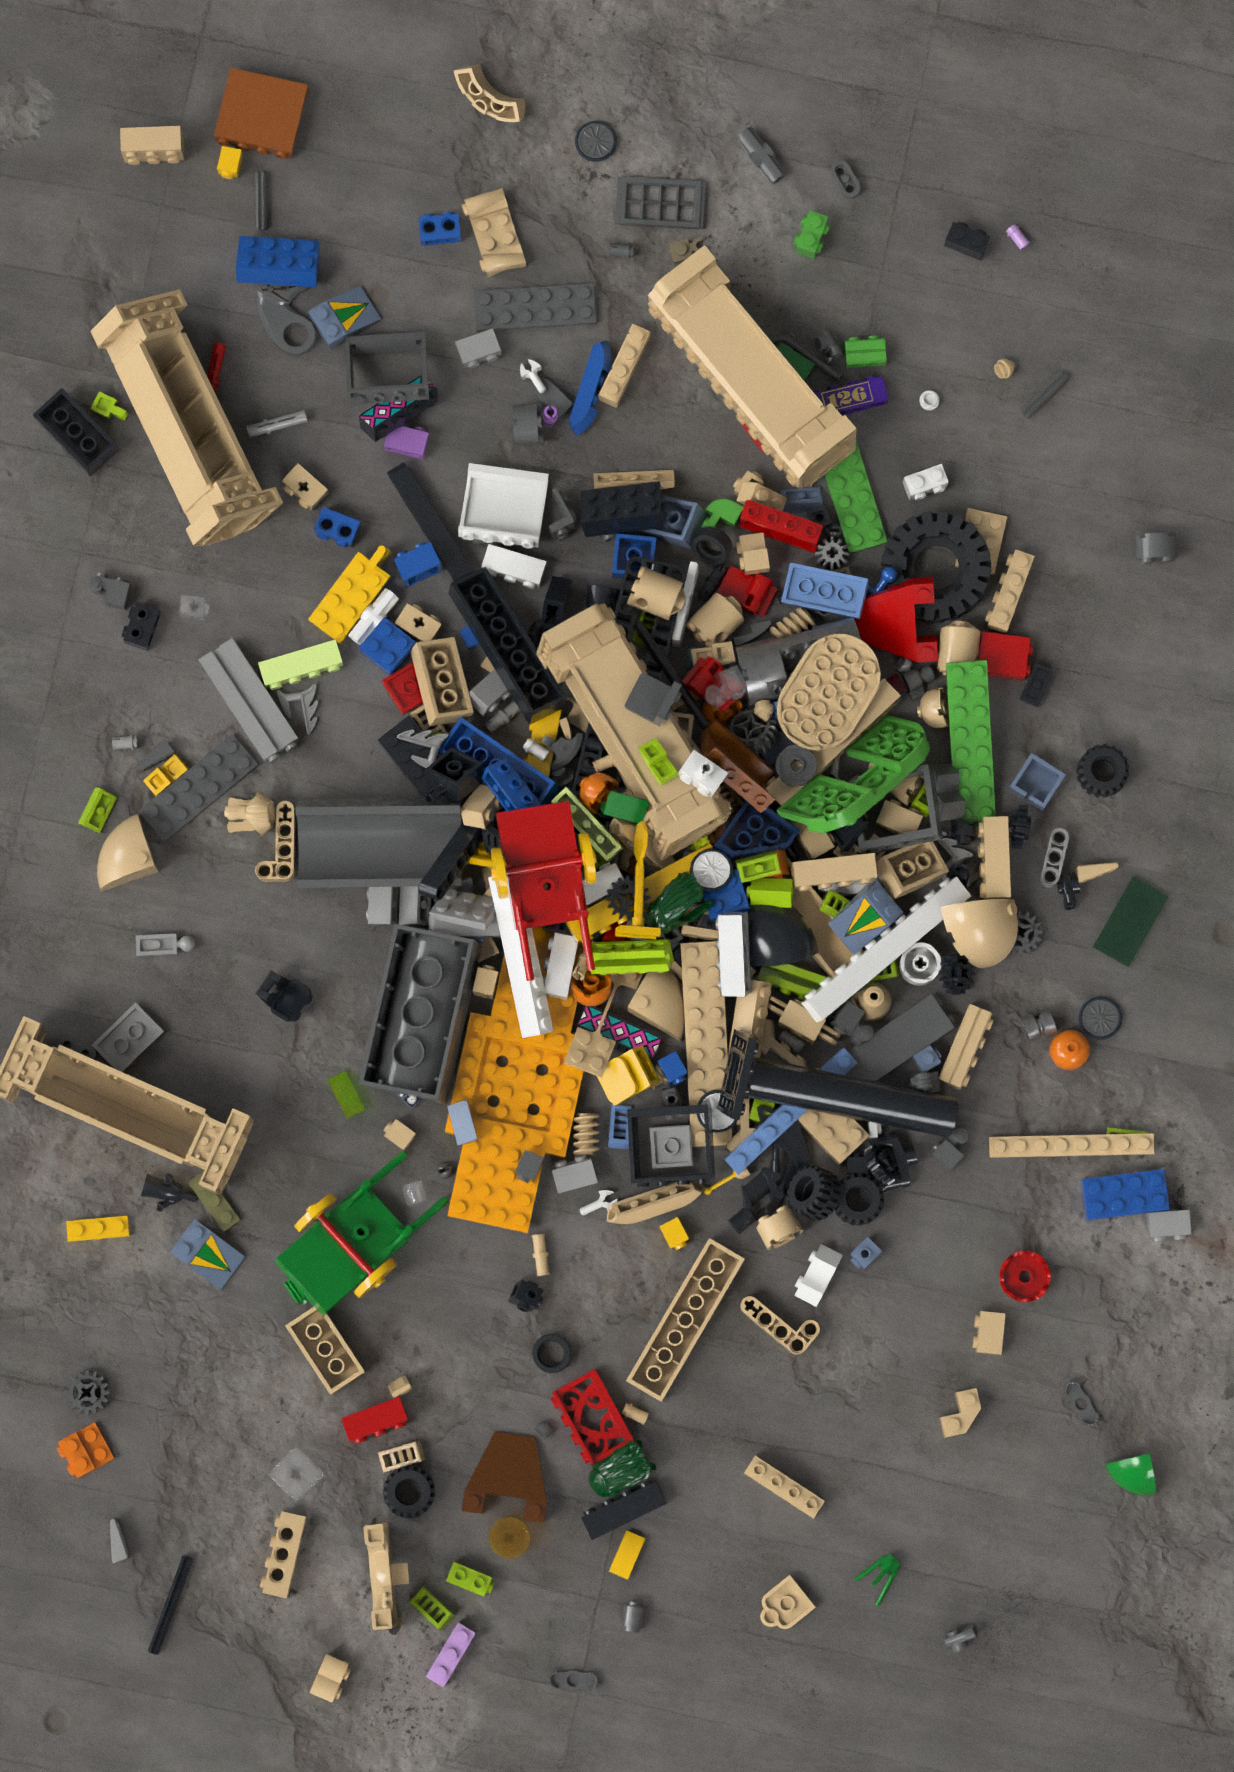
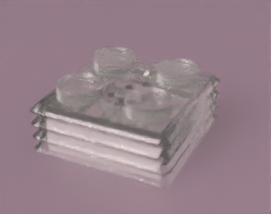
(296, 1488)

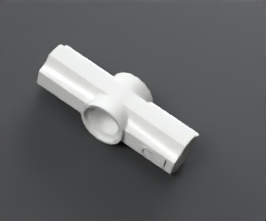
(373, 615)

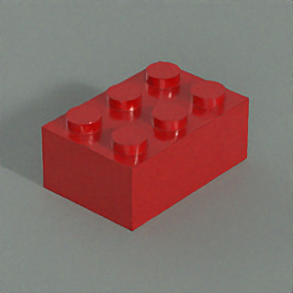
(375, 1420)

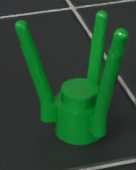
(888, 1565)

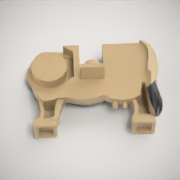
(384, 1577)

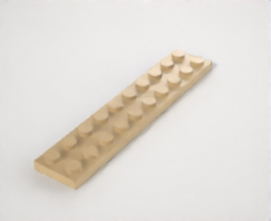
(703, 1029)

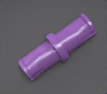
(547, 413)

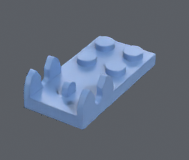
(825, 590)

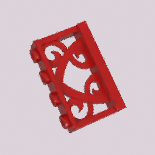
(780, 526)
(598, 1389)

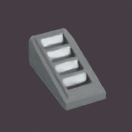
(118, 1545)

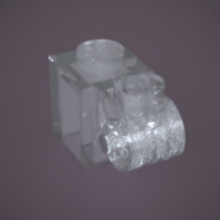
(731, 685)

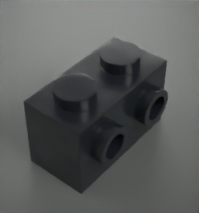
(967, 240)
(141, 626)

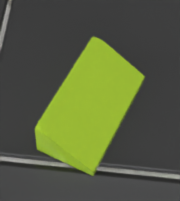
(97, 810)
(758, 866)

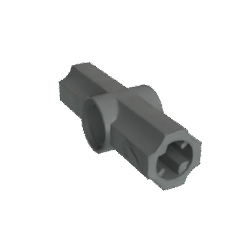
(762, 155)

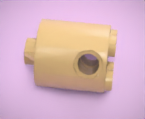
(657, 594)
(716, 620)
(958, 644)

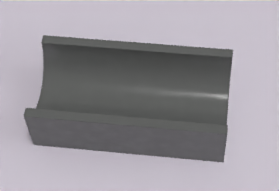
(372, 840)
(420, 1014)

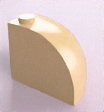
(125, 855)
(982, 929)
(660, 1003)

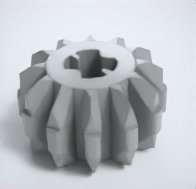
(838, 558)

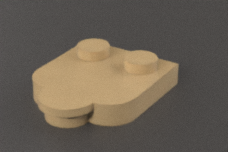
(785, 1604)

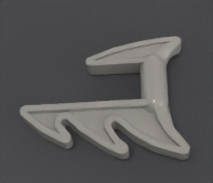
(306, 698)
(433, 742)
(956, 853)

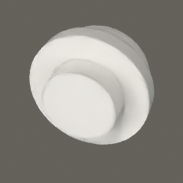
(929, 400)

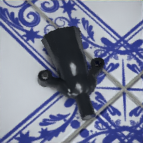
(165, 1189)

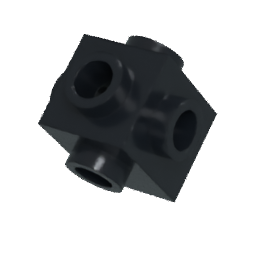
(526, 1296)

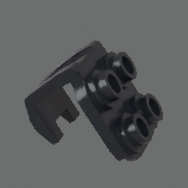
(288, 999)

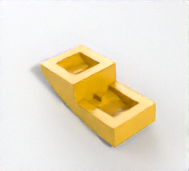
(166, 774)
(627, 1555)

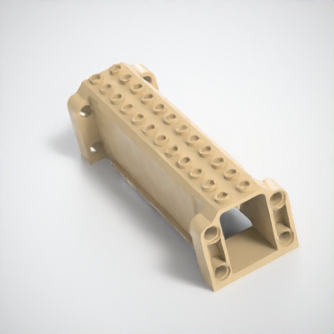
(750, 371)
(184, 419)
(601, 672)
(123, 1105)

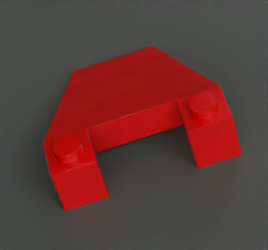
(890, 620)

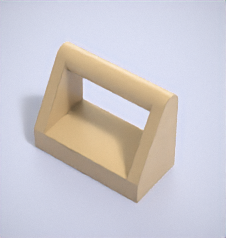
(700, 933)

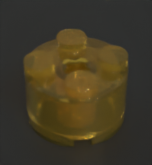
(521, 1538)

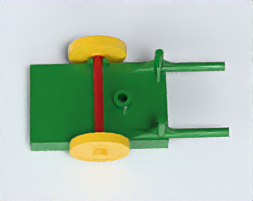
(331, 1254)

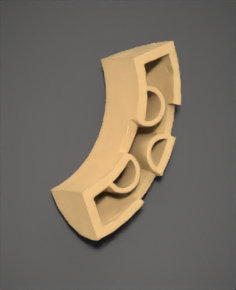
(486, 98)

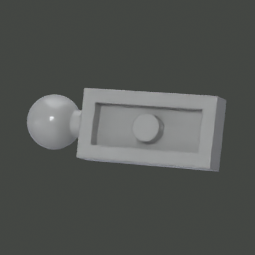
(162, 944)

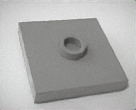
(671, 1146)

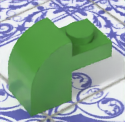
(724, 511)

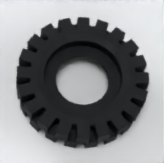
(962, 540)

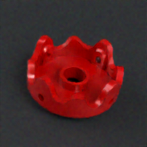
(1039, 1276)

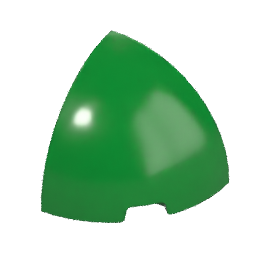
(1134, 1474)

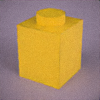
(229, 162)
(674, 1234)

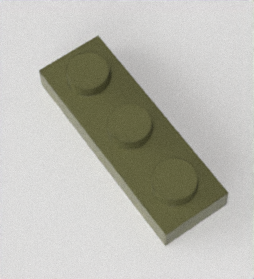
(215, 1204)

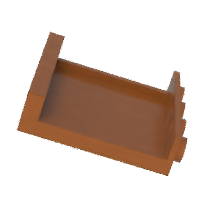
(260, 113)
(744, 767)

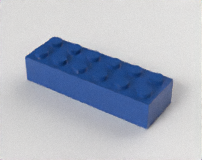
(481, 747)

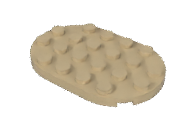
(828, 692)

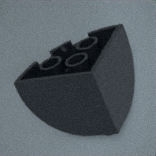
(778, 936)

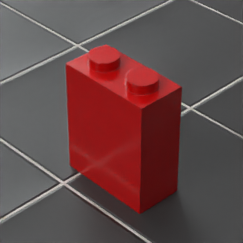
(1005, 655)

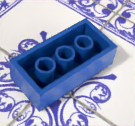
(277, 261)
(1124, 1195)

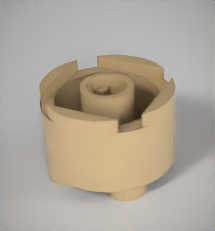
(779, 1228)

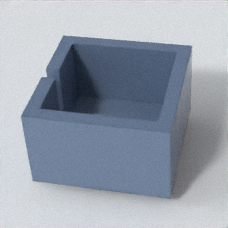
(1036, 781)

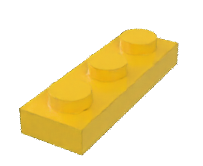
(98, 1228)

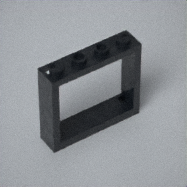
(682, 1179)

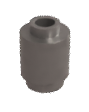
(632, 1616)

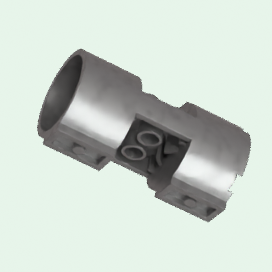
(771, 661)

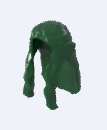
(675, 901)
(620, 1470)

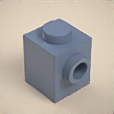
(927, 1059)
(864, 1254)

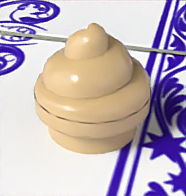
(1004, 368)
(764, 709)

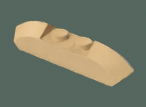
(624, 833)
(653, 1203)

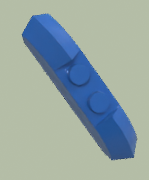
(598, 363)

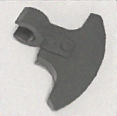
(563, 748)

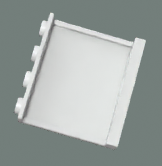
(503, 505)

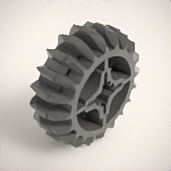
(753, 730)

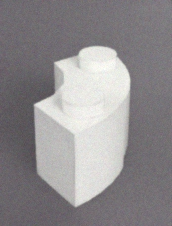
(818, 1275)

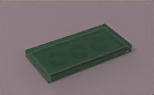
(1130, 922)

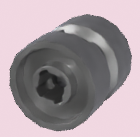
(1039, 1024)

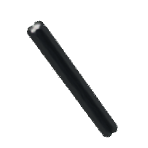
(170, 1605)

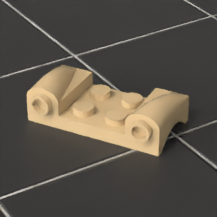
(494, 232)

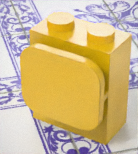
(628, 1076)

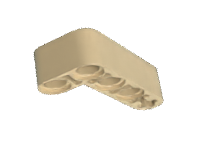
(281, 841)
(777, 1322)

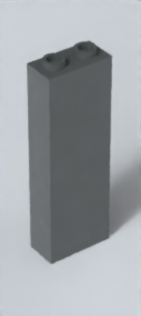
(901, 1039)

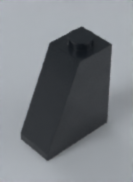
(555, 601)

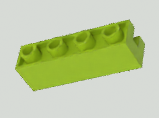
(632, 956)
(790, 979)

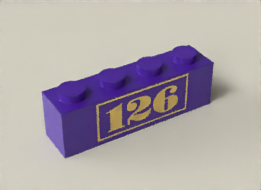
(855, 395)

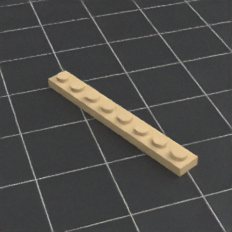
(1071, 1145)

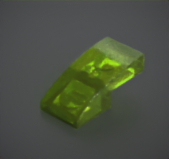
(346, 1094)

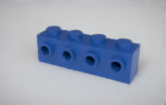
(508, 786)

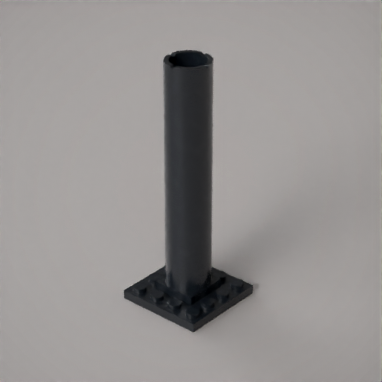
(829, 1092)

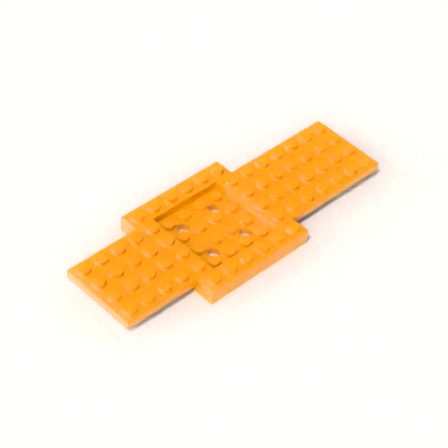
(486, 1179)

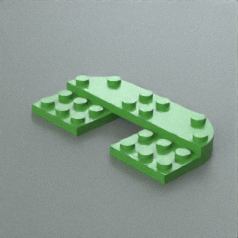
(828, 803)

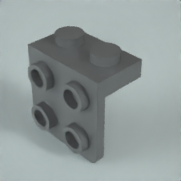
(561, 529)
(652, 699)

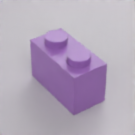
(407, 441)

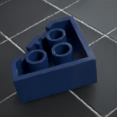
(755, 833)

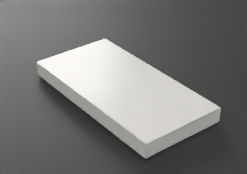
(682, 616)

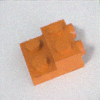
(85, 1451)

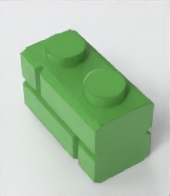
(865, 352)

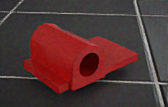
(751, 592)
(702, 676)

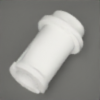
(535, 749)

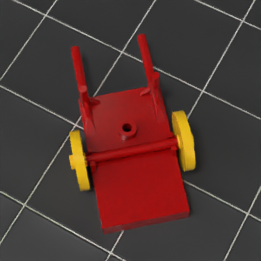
(539, 849)

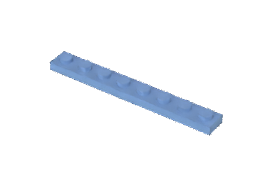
(780, 1120)

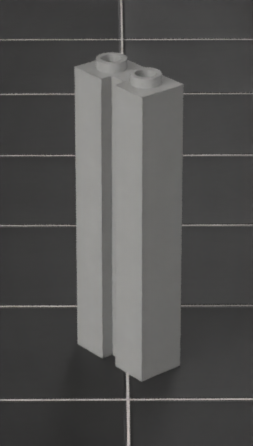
(249, 701)

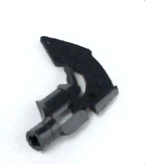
(765, 1182)

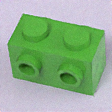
(809, 241)

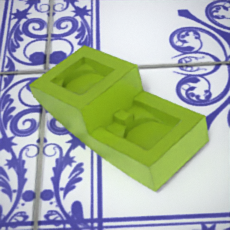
(657, 761)

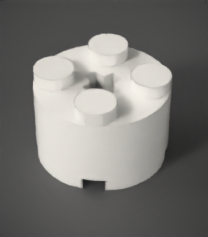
(929, 957)

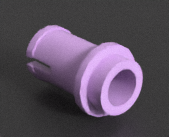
(1017, 236)

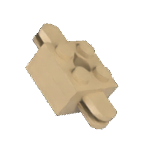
(800, 1022)

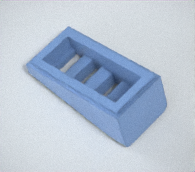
(622, 1143)

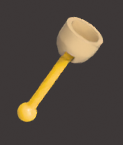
(745, 1173)

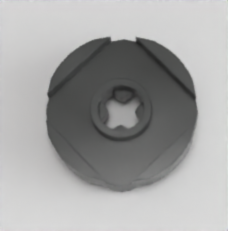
(804, 757)

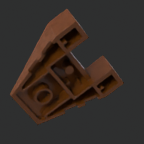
(511, 1470)

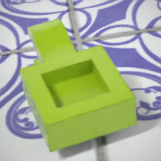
(106, 406)

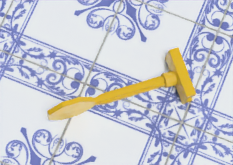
(637, 929)

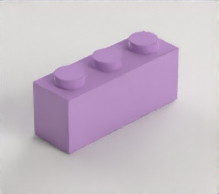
(451, 1654)

